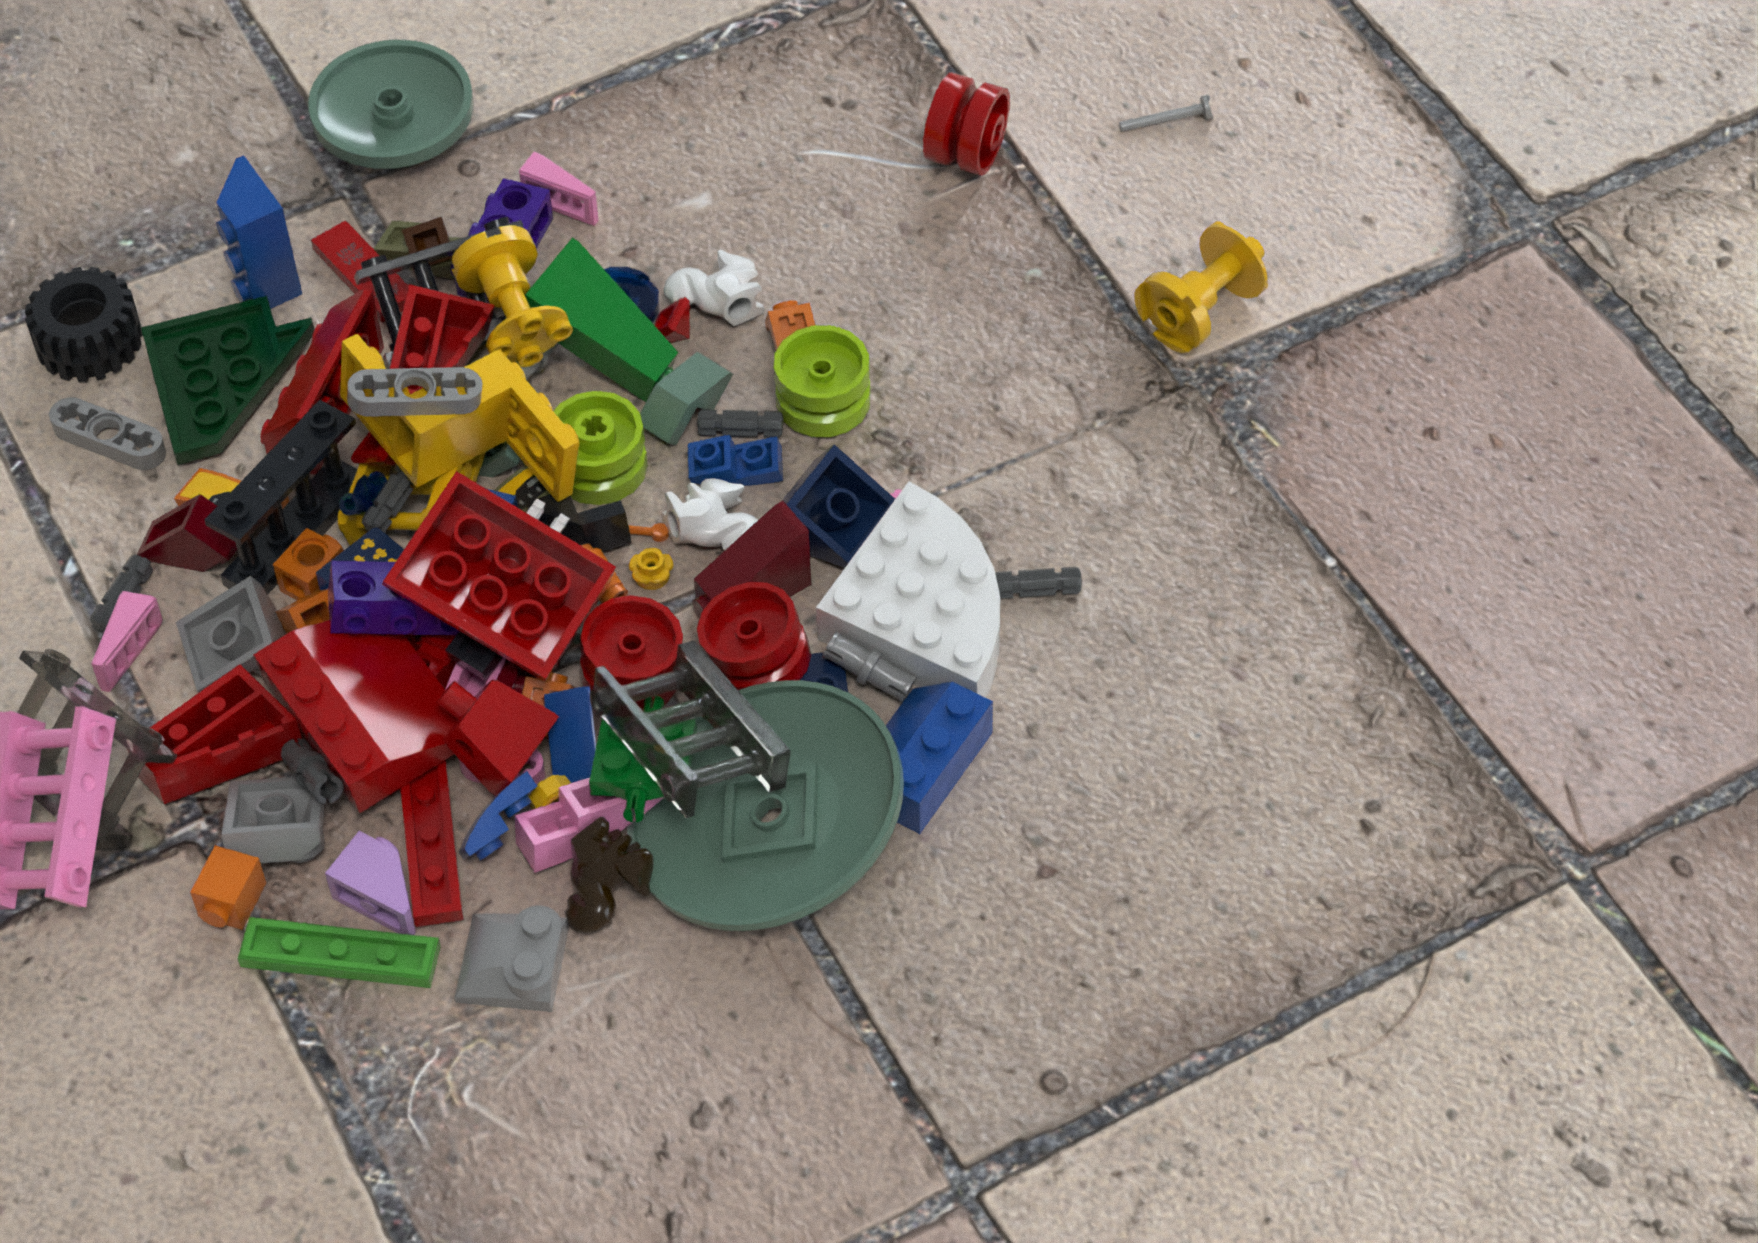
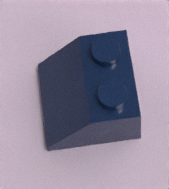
(837, 506)

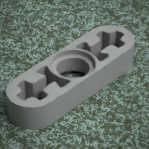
(400, 405)
(98, 418)

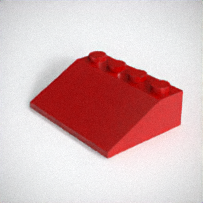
(500, 576)
(361, 706)

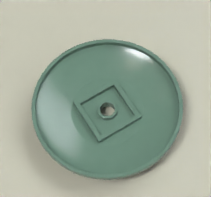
(833, 823)

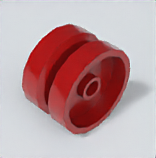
(966, 123)
(754, 635)
(632, 641)

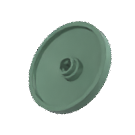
(391, 104)

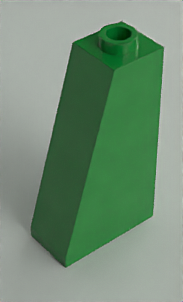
(605, 322)

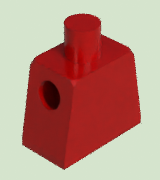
(494, 731)

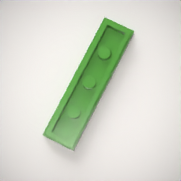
(339, 952)

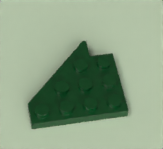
(218, 370)

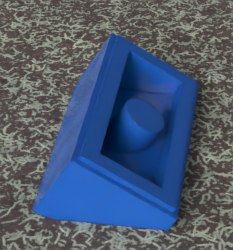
(573, 734)

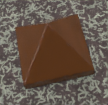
(427, 236)

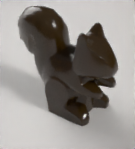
(599, 866)

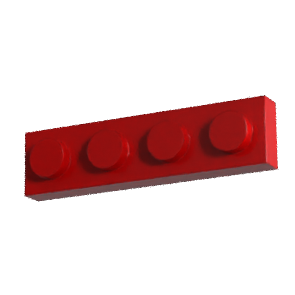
(431, 848)

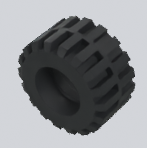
(83, 324)

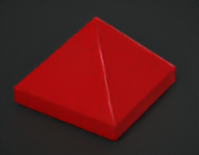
(675, 321)
(371, 452)

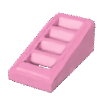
(565, 189)
(126, 635)

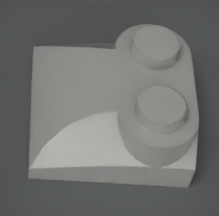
(229, 632)
(273, 820)
(513, 959)

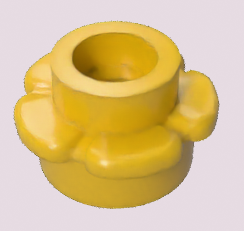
(654, 576)

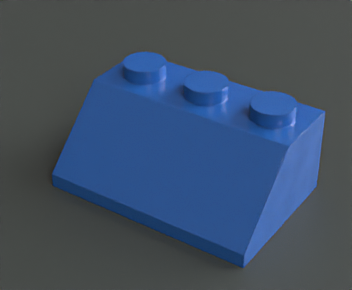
(256, 238)
(937, 739)

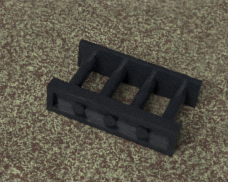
(379, 268)
(269, 484)

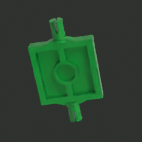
(620, 773)

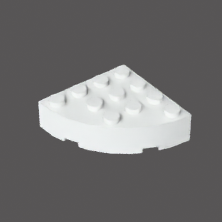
(920, 595)

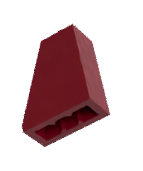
(768, 552)

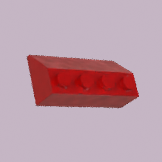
(319, 370)

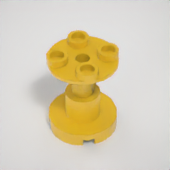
(499, 269)
(1181, 304)

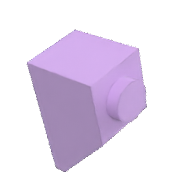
(372, 882)

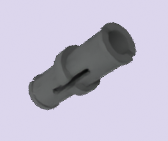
(311, 771)

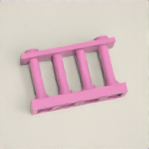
(79, 807)

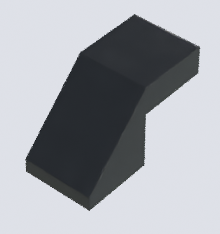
(600, 527)

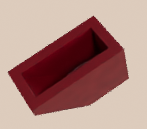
(185, 540)

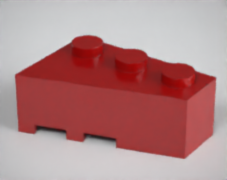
(439, 330)
(220, 736)

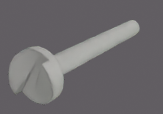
(1202, 108)

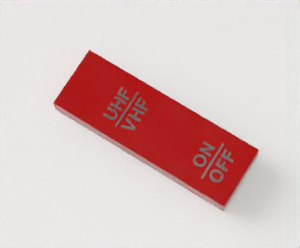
(344, 252)

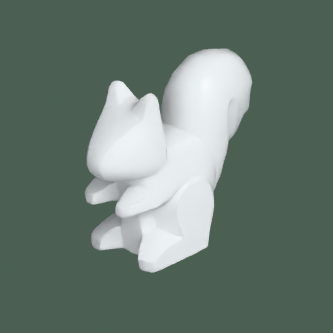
(721, 293)
(704, 514)

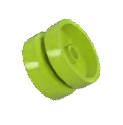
(822, 380)
(610, 448)

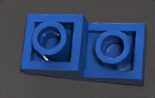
(742, 463)
(488, 826)

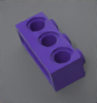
(516, 202)
(366, 606)

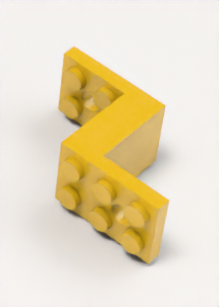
(507, 412)

